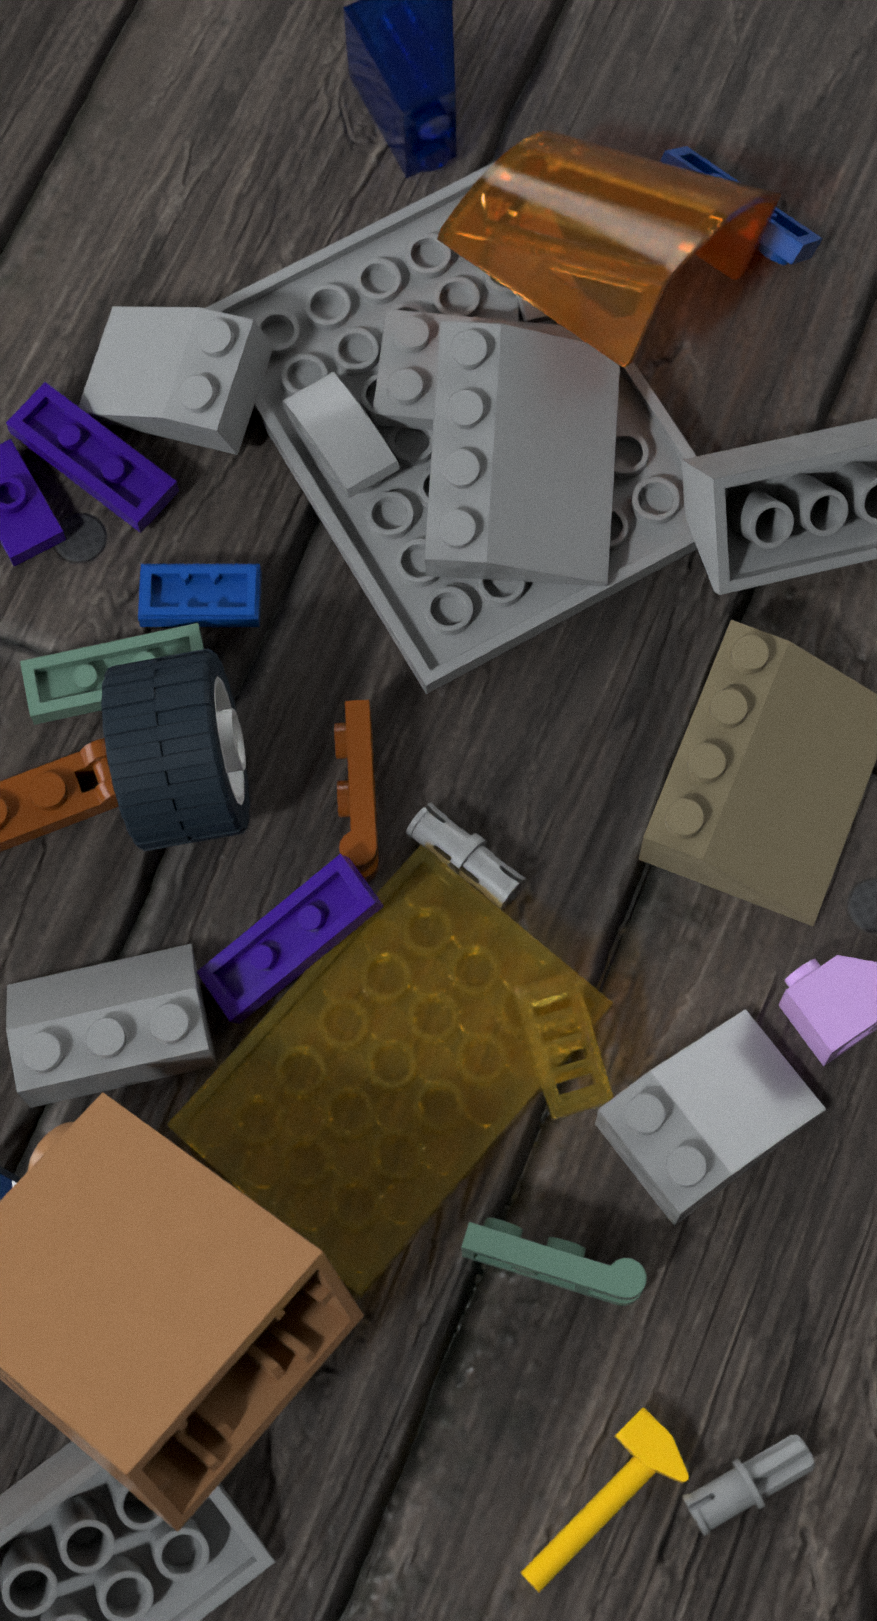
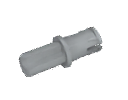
(749, 1483)

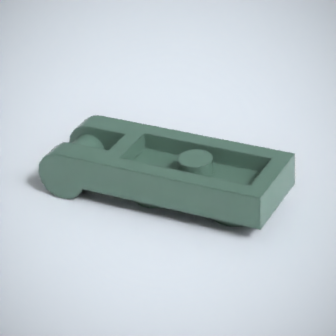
(557, 1263)

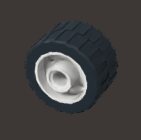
(175, 750)

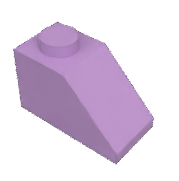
(832, 1004)

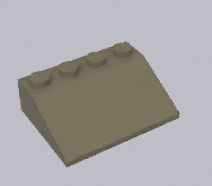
(766, 776)

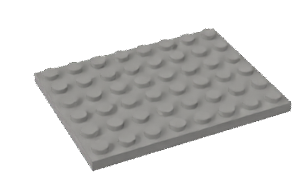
(330, 319)

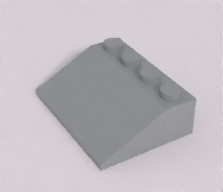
(521, 457)
(95, 1552)

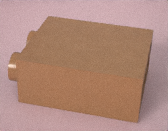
(156, 1307)

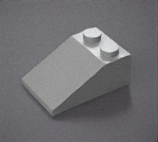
(178, 374)
(707, 1115)

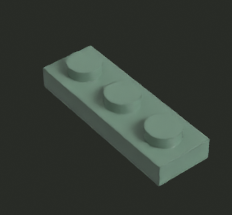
(72, 680)

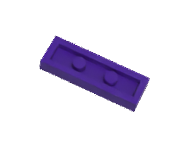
(92, 457)
(289, 939)

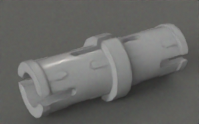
(466, 855)

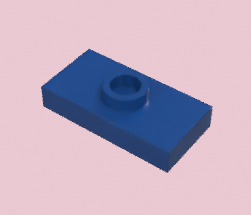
(200, 594)

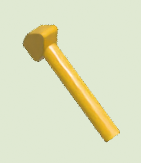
(652, 1452)

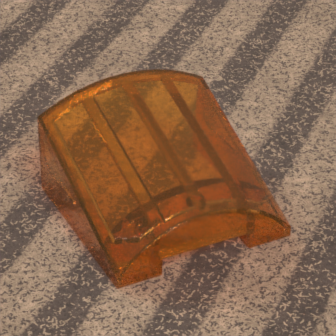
(601, 232)

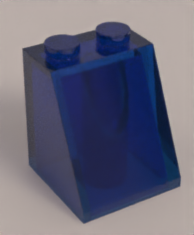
(406, 76)

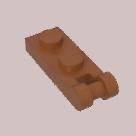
(357, 795)
(52, 796)

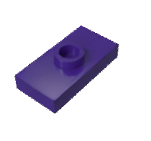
(25, 517)

